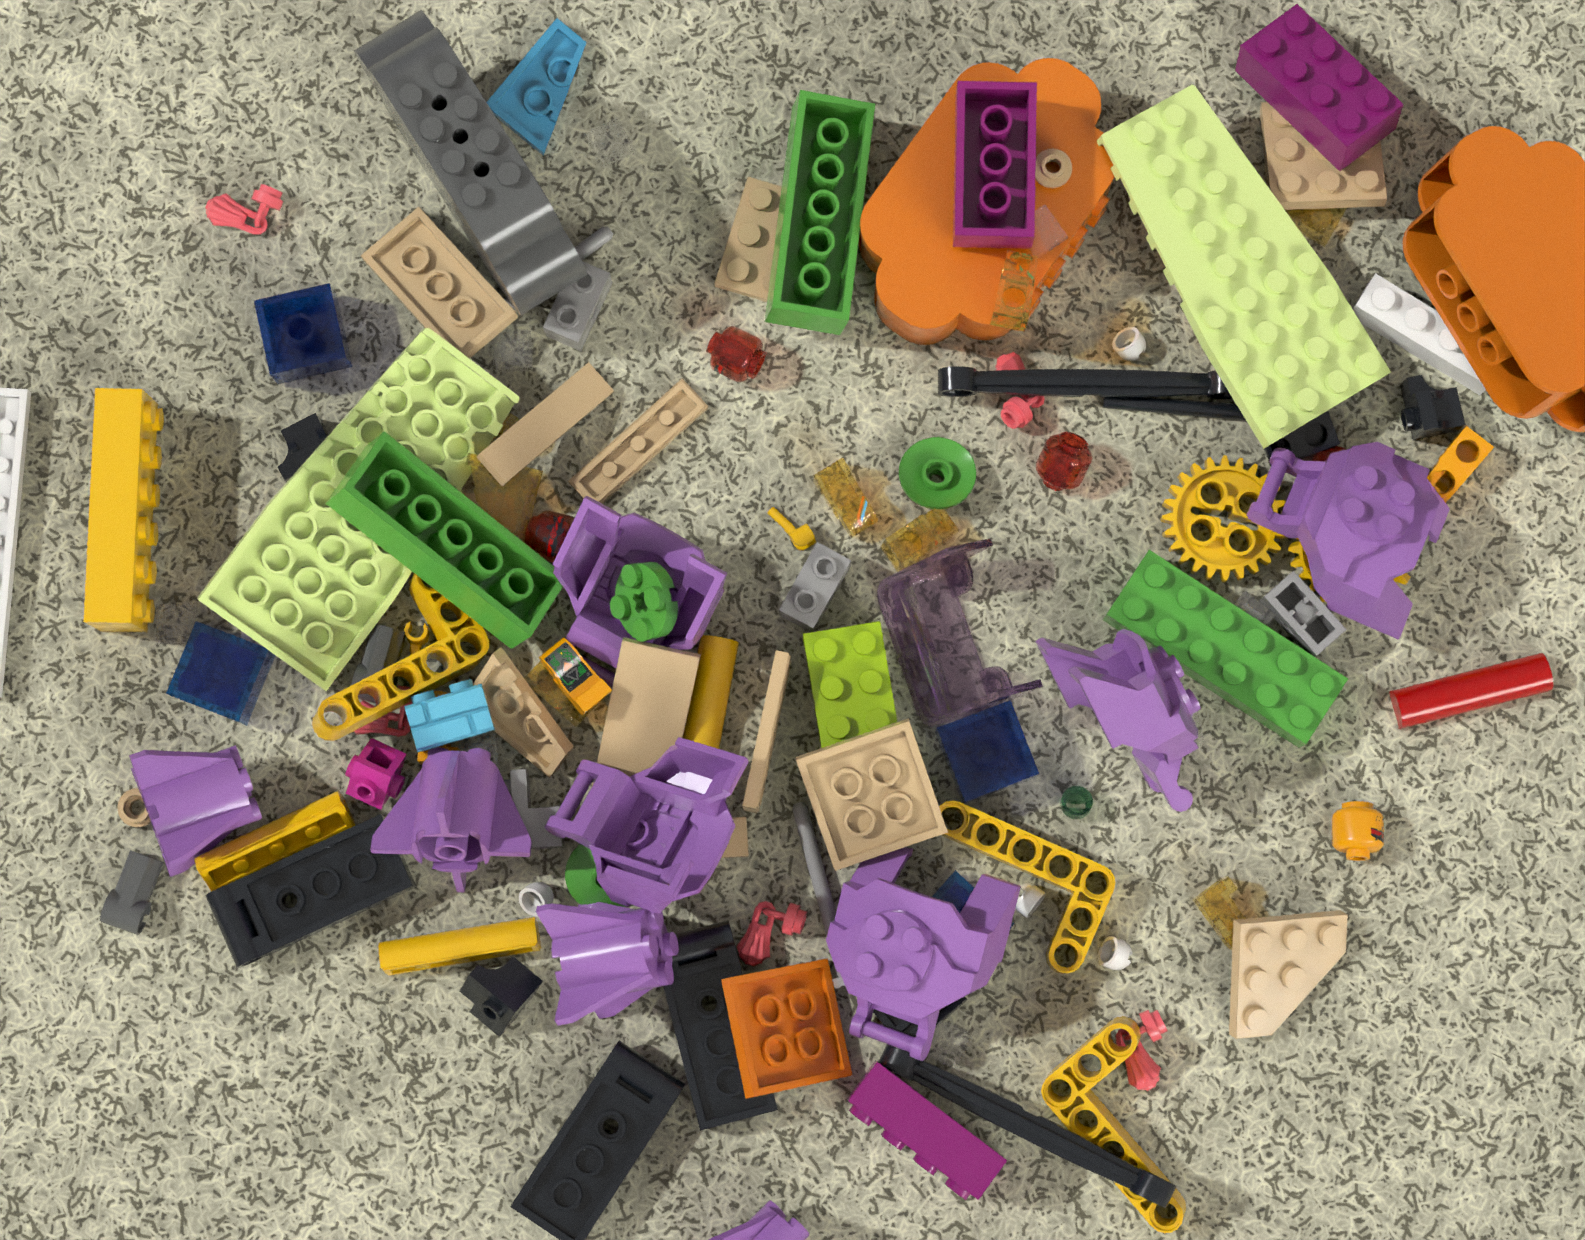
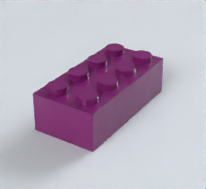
(1318, 87)
(994, 164)
(926, 1130)

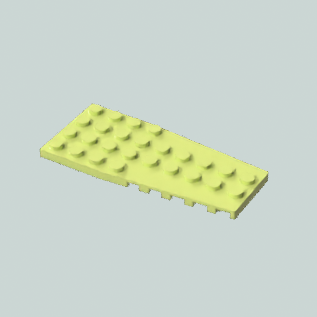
(1242, 268)
(303, 572)

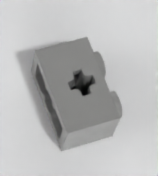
(578, 308)
(815, 587)
(1302, 614)

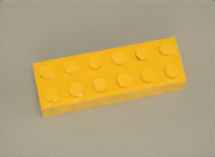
(122, 510)

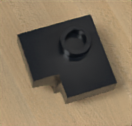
(1429, 410)
(302, 441)
(500, 993)

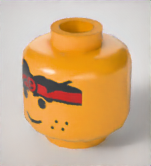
(1357, 830)

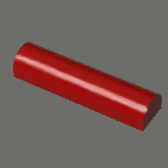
(1472, 690)

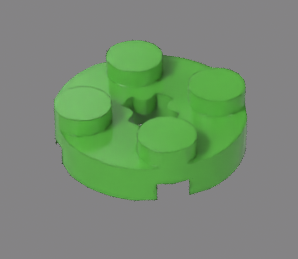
(644, 601)

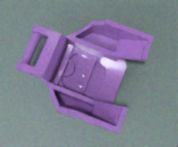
(1359, 525)
(590, 566)
(1135, 702)
(658, 829)
(914, 950)

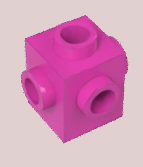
(376, 774)

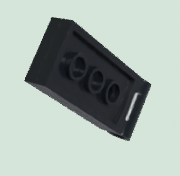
(330, 884)
(706, 1036)
(585, 1160)

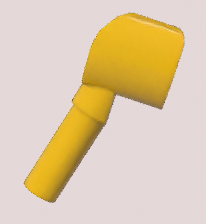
(801, 537)
(416, 643)

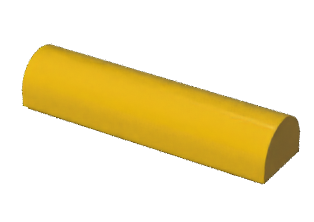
(711, 690)
(275, 841)
(459, 946)

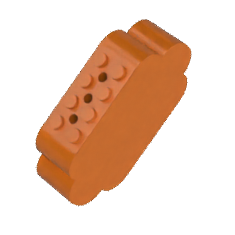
(907, 224)
(1508, 267)

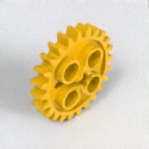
(1216, 553)

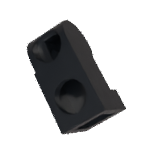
(1308, 439)

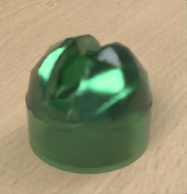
(1076, 795)

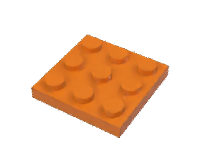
(786, 1028)

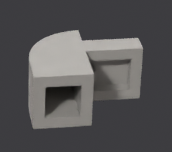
(533, 818)

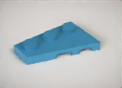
(538, 86)

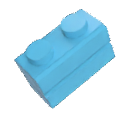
(449, 716)

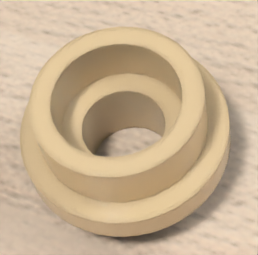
(1057, 179)
(125, 809)

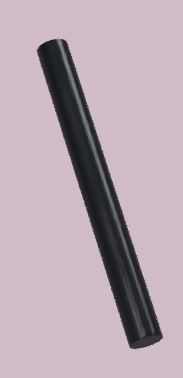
(1175, 406)

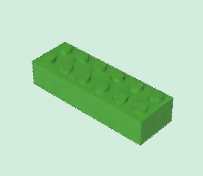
(820, 213)
(446, 540)
(1227, 649)

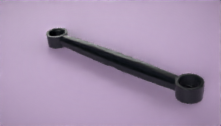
(967, 381)
(1028, 1126)

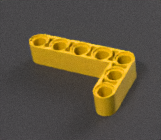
(412, 668)
(1039, 867)
(1108, 1126)

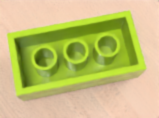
(849, 681)

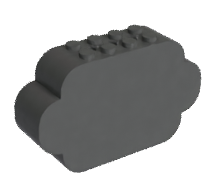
(471, 162)

